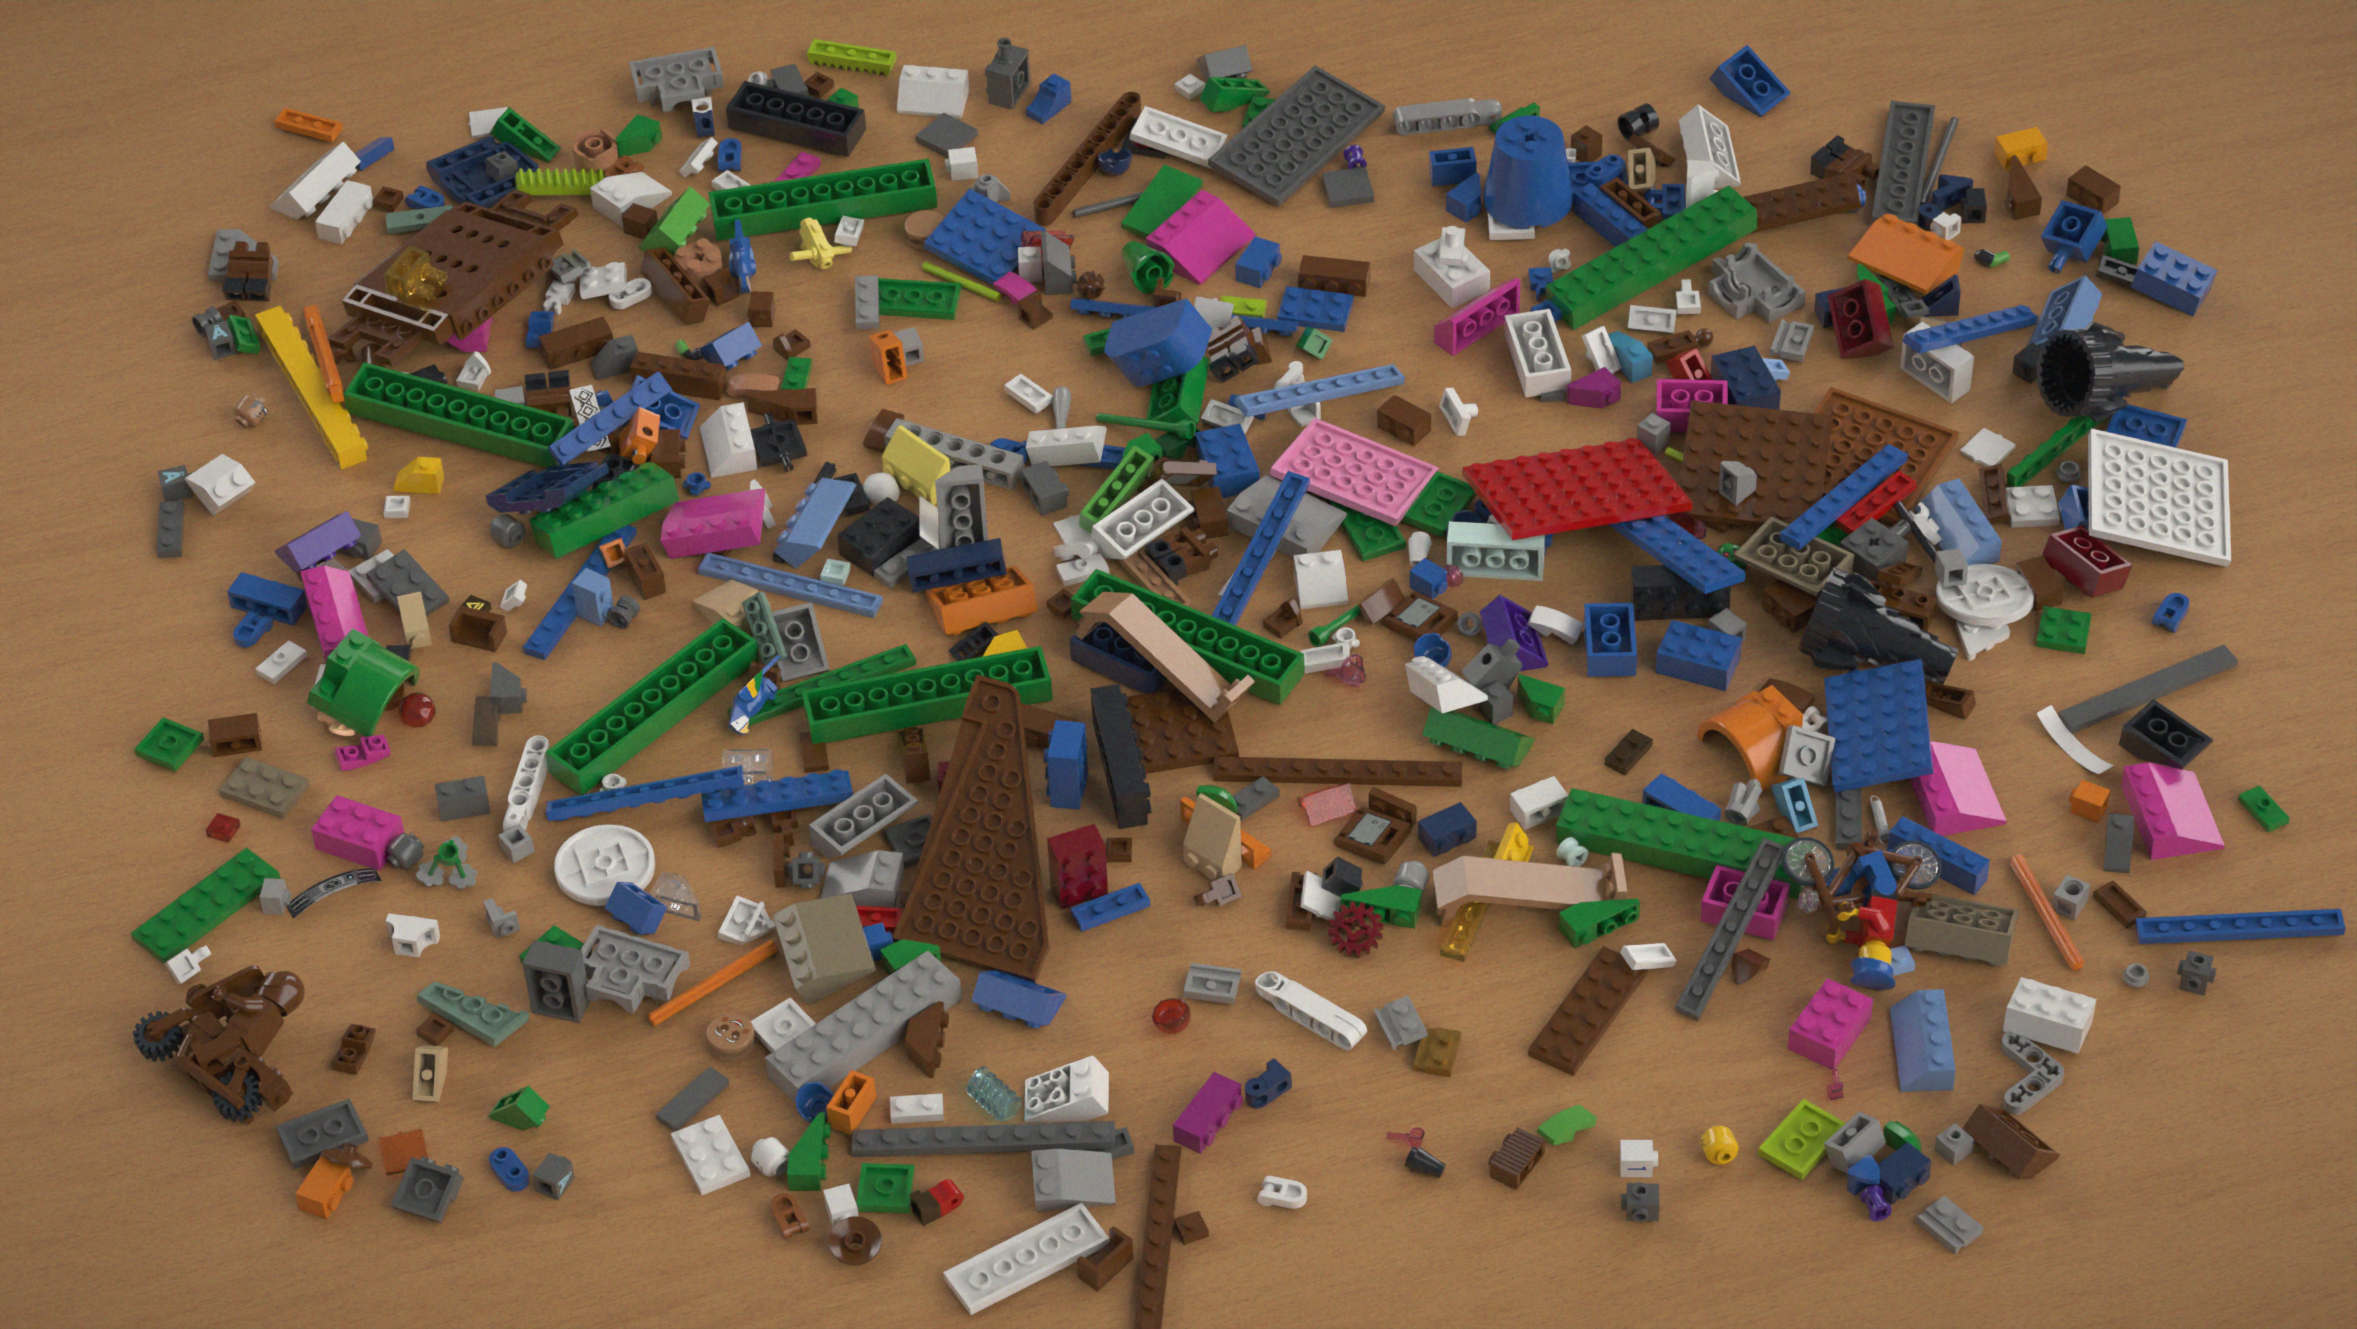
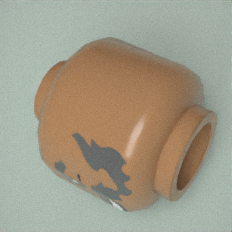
(250, 410)

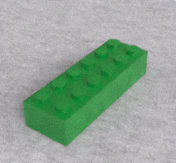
(604, 509)

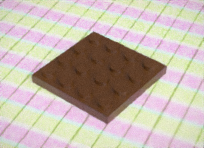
(1177, 732)

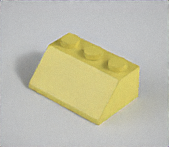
(914, 464)

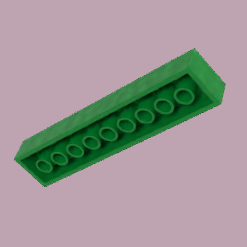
(823, 197)
(1652, 256)
(455, 414)
(1222, 645)
(918, 695)
(651, 706)
(1662, 836)

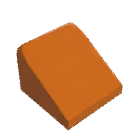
(613, 553)

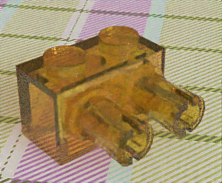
(409, 272)

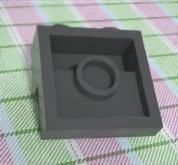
(427, 1189)

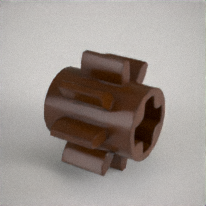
(1090, 285)

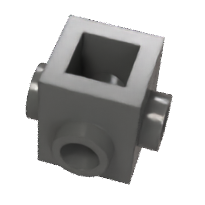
(799, 876)
(2196, 972)
(1641, 1202)

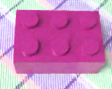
(1676, 395)
(356, 832)
(1769, 913)
(1830, 1024)

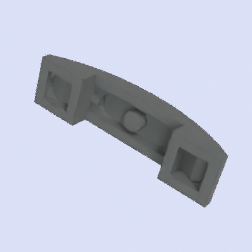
(1906, 303)

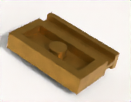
(1438, 1051)

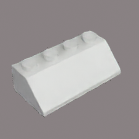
(1709, 140)
(317, 182)
(1140, 521)
(1440, 686)

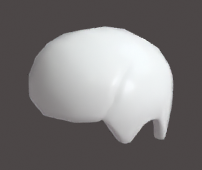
(881, 486)

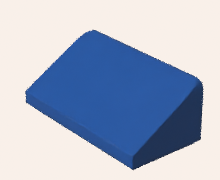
(374, 151)

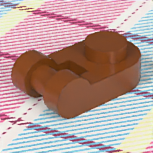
(624, 166)
(784, 1208)

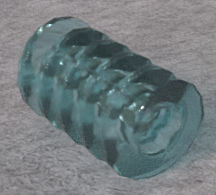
(993, 1094)

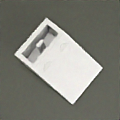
(1068, 1093)

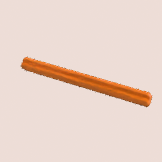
(2046, 912)
(712, 983)

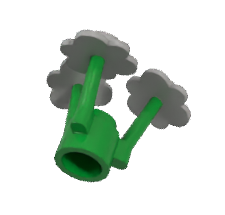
(449, 854)

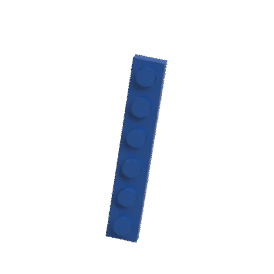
(609, 419)

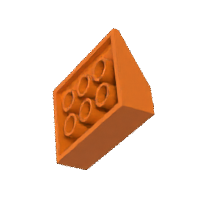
(1907, 254)
(982, 600)

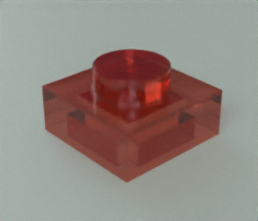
(223, 827)

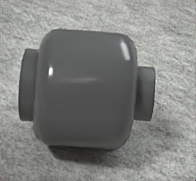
(506, 529)
(405, 851)

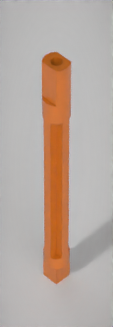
(323, 353)

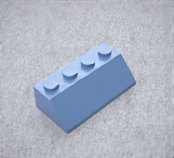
(2067, 308)
(813, 520)
(1962, 523)
(1923, 1042)

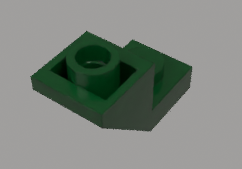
(1173, 445)

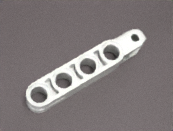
(527, 783)
(1311, 1010)

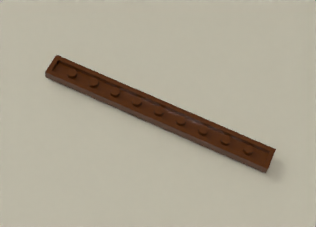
(1338, 771)
(1158, 1237)

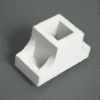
(411, 933)

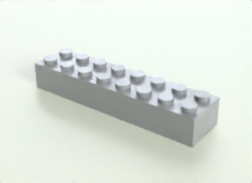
(862, 1026)

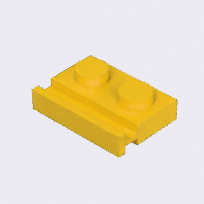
(1514, 845)

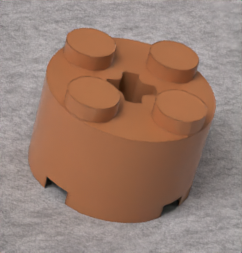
(594, 150)
(699, 260)

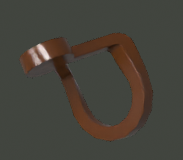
(347, 355)

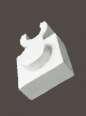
(558, 294)

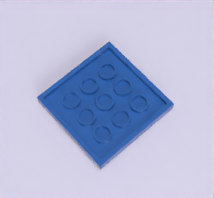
(980, 237)

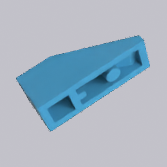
(1632, 355)

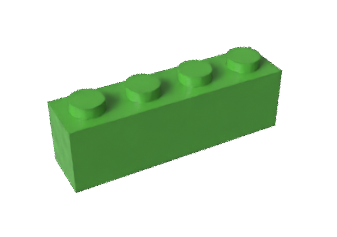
(1117, 488)

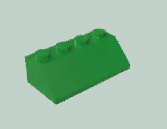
(1179, 396)
(1478, 737)

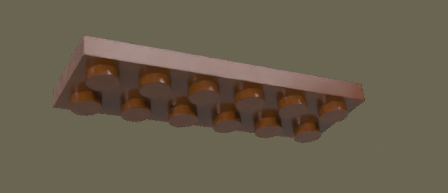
(1805, 201)
(1586, 1012)

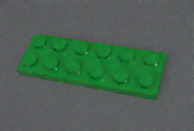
(204, 906)

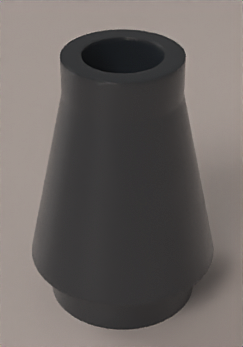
(1424, 1163)

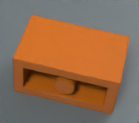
(851, 1102)
(324, 1188)

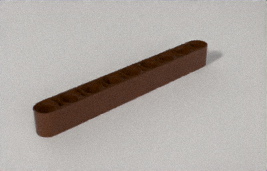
(1083, 161)

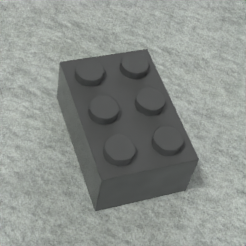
(556, 981)

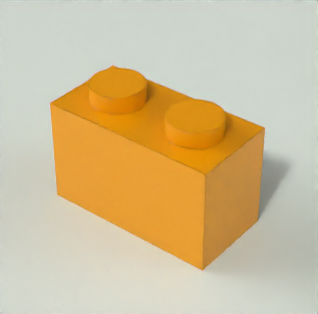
(2026, 144)

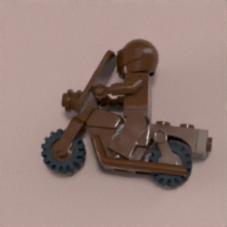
(227, 1058)

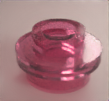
(1454, 575)

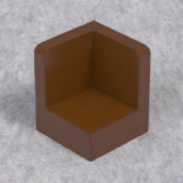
(719, 287)
(1164, 297)
(1032, 311)

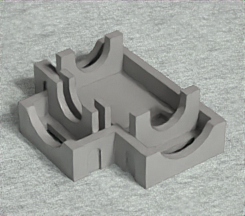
(676, 77)
(1754, 285)
(630, 968)

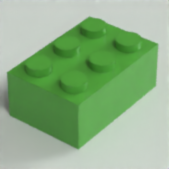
(677, 222)

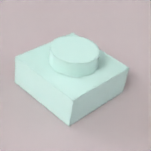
(835, 572)

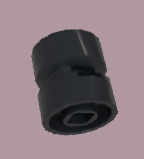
(1638, 122)

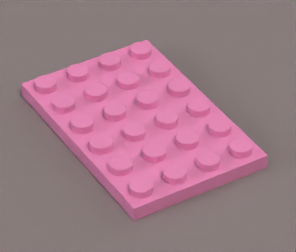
(1355, 471)

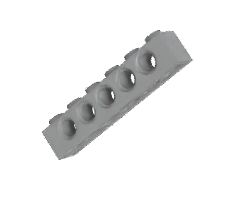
(998, 465)

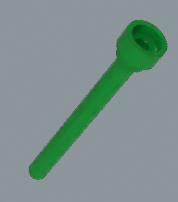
(1183, 428)
(1319, 635)

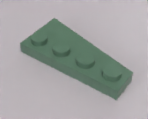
(472, 1013)

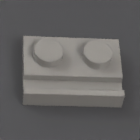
(569, 267)
(1792, 340)
(1212, 983)
(1400, 1022)
(1949, 1224)

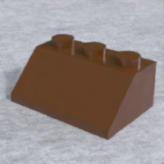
(2009, 1141)

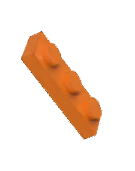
(308, 124)

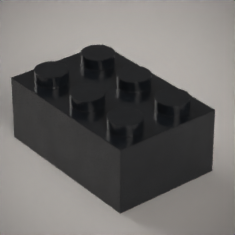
(879, 535)

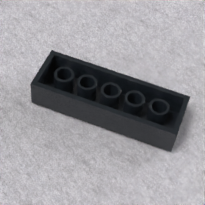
(796, 118)
(1120, 756)

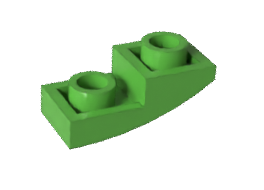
(1563, 1125)

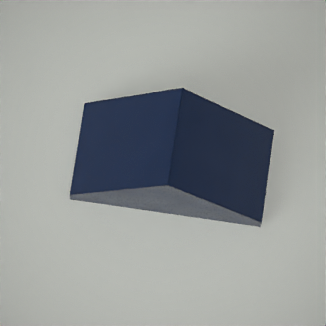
(1944, 299)

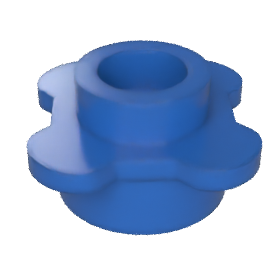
(696, 483)

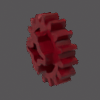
(1346, 926)

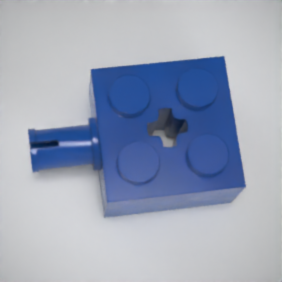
(2072, 234)

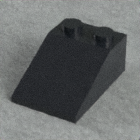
(2162, 737)

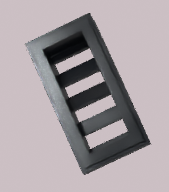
(974, 637)

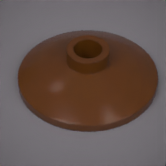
(347, 1156)
(851, 1231)

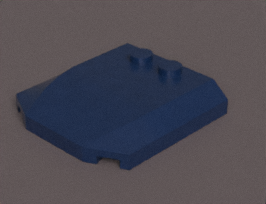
(464, 172)
(546, 489)

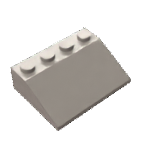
(1308, 529)

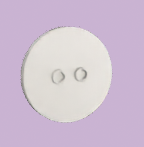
(1989, 598)
(599, 858)

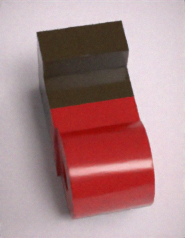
(936, 1201)

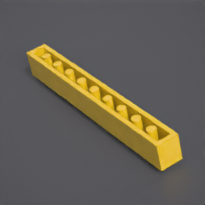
(308, 384)

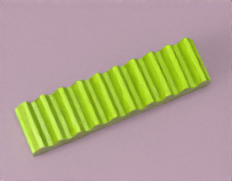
(851, 56)
(557, 183)

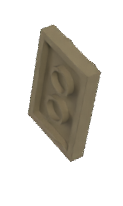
(264, 787)

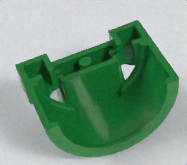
(360, 682)

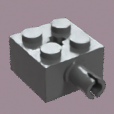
(1007, 74)
(1876, 547)

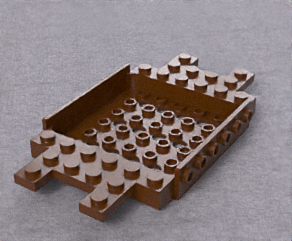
(467, 296)

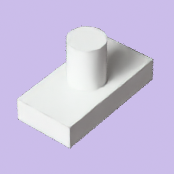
(1452, 246)
(1601, 350)
(1457, 412)

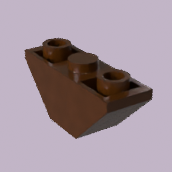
(926, 1037)

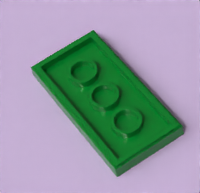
(1160, 200)
(918, 298)
(1368, 534)

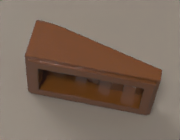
(1963, 698)

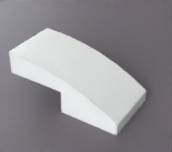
(767, 517)
(1552, 621)

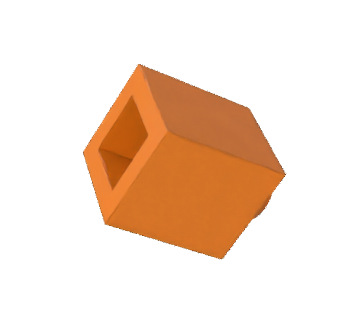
(2089, 801)

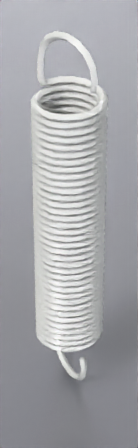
(1880, 819)

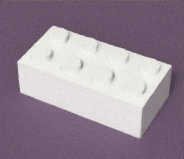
(1537, 352)

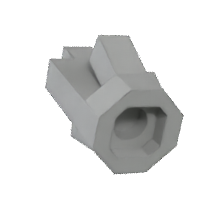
(1743, 802)

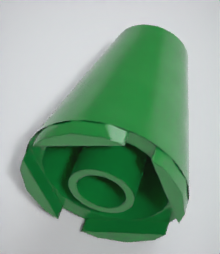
(1146, 266)

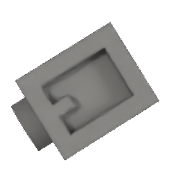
(500, 923)

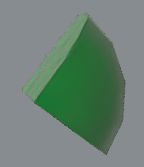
(1218, 795)
(1898, 1134)

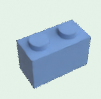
(592, 596)

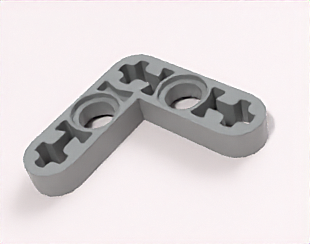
(2037, 1073)

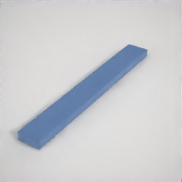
(1319, 390)
(791, 585)

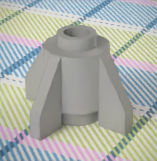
(991, 188)

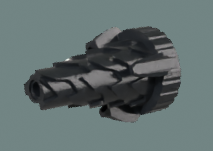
(2092, 371)
(1857, 626)

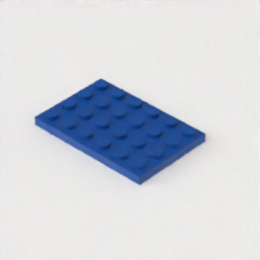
(1878, 725)

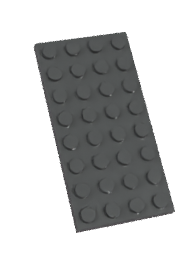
(1296, 136)

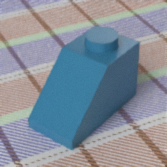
(1795, 803)

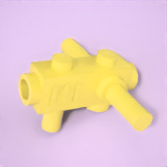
(816, 246)

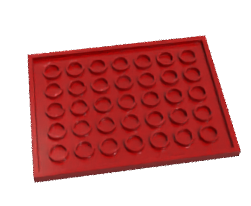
(1576, 488)

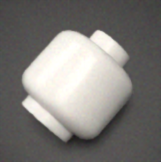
(770, 1156)

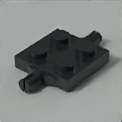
(778, 442)

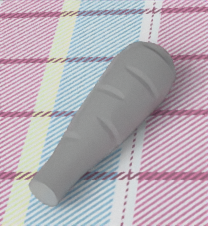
(1061, 405)

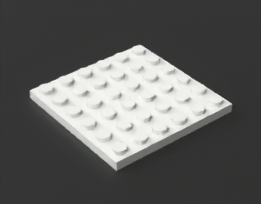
(2158, 497)

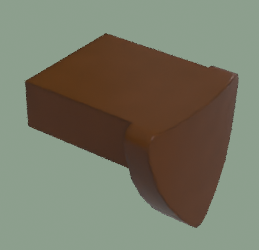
(790, 344)
(1262, 347)
(1284, 619)
(772, 673)
(1747, 965)

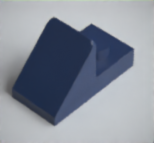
(1950, 191)

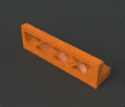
(1252, 851)

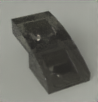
(486, 721)

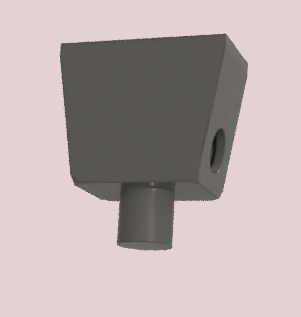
(1494, 665)

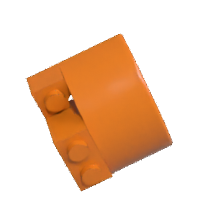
(1758, 731)

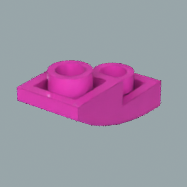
(1014, 287)
(367, 752)

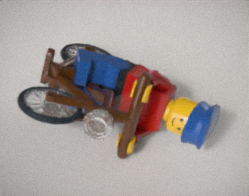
(1873, 884)

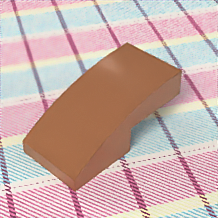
(745, 383)

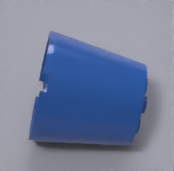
(1528, 174)

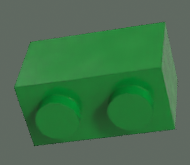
(2120, 240)

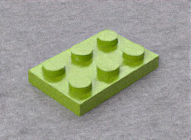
(1800, 1139)

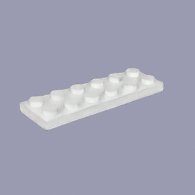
(1026, 1258)

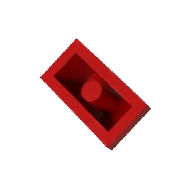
(1688, 366)

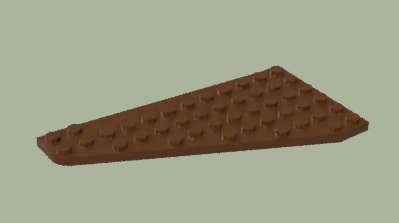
(980, 861)

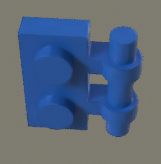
(1671, 196)

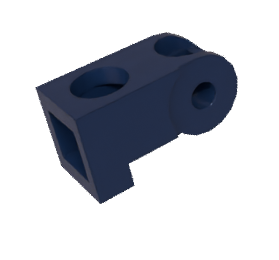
(1268, 1085)

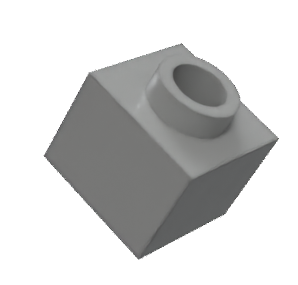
(516, 843)
(274, 896)
(1954, 1144)

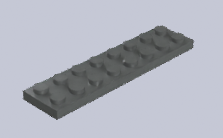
(1903, 161)

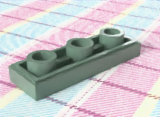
(413, 220)
(764, 628)

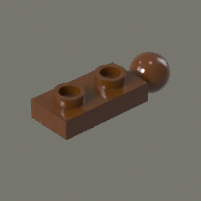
(1673, 345)

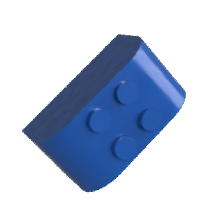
(1158, 343)

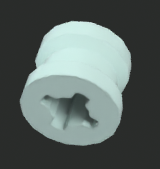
(1572, 852)

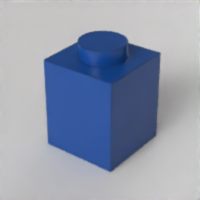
(1428, 579)
(877, 939)

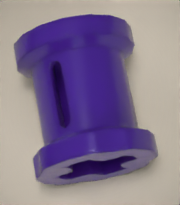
(1356, 157)
(1876, 1203)

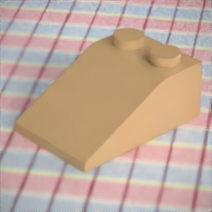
(726, 604)
(1213, 839)

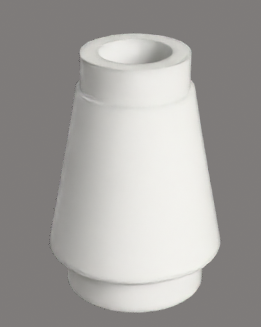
(1419, 547)

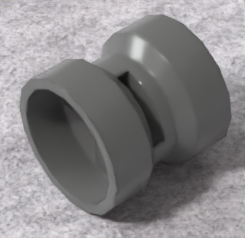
(210, 317)
(623, 612)

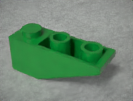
(1394, 904)
(1594, 919)
(808, 1155)

